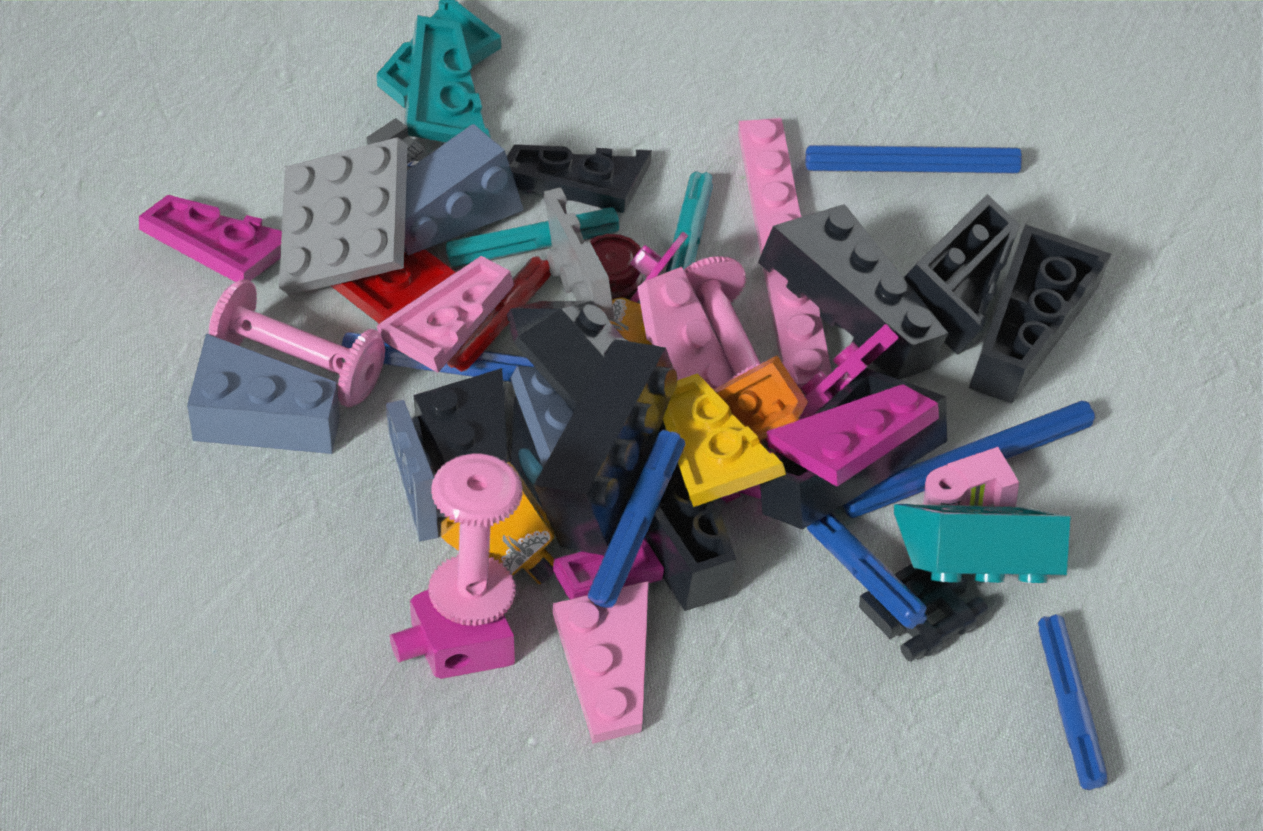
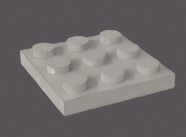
(344, 216)

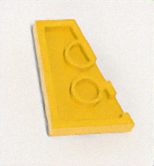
(718, 449)

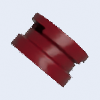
(615, 255)

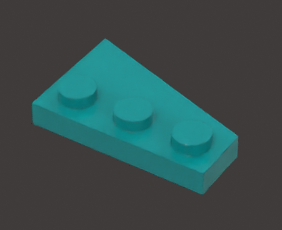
(478, 37)
(440, 83)

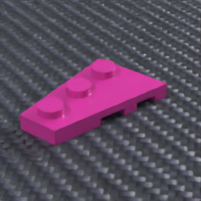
(219, 242)
(850, 364)
(854, 434)

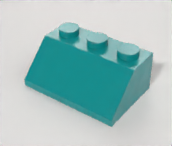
(985, 541)

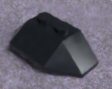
(563, 342)

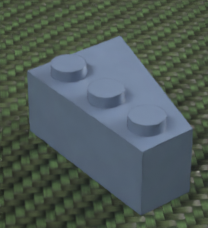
(458, 190)
(260, 401)

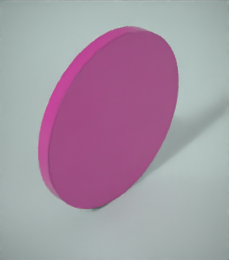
(651, 263)

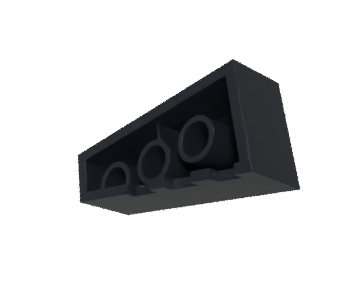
(855, 286)
(1038, 303)
(606, 445)
(805, 497)
(691, 546)

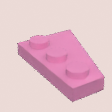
(448, 314)
(678, 322)
(607, 659)

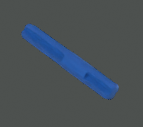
(636, 519)
(869, 571)
(1072, 703)

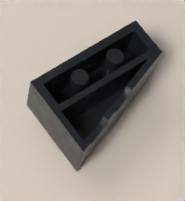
(963, 269)
(463, 418)

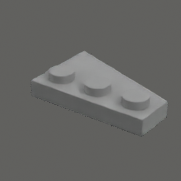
(572, 258)

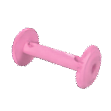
(716, 285)
(362, 362)
(476, 494)

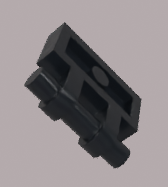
(935, 595)

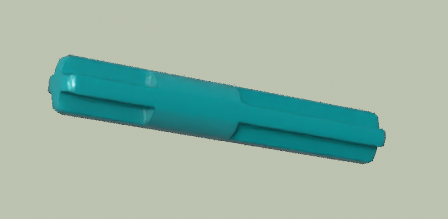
(692, 219)
(526, 238)

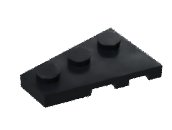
(584, 178)

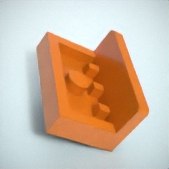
(764, 397)

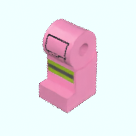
(973, 482)

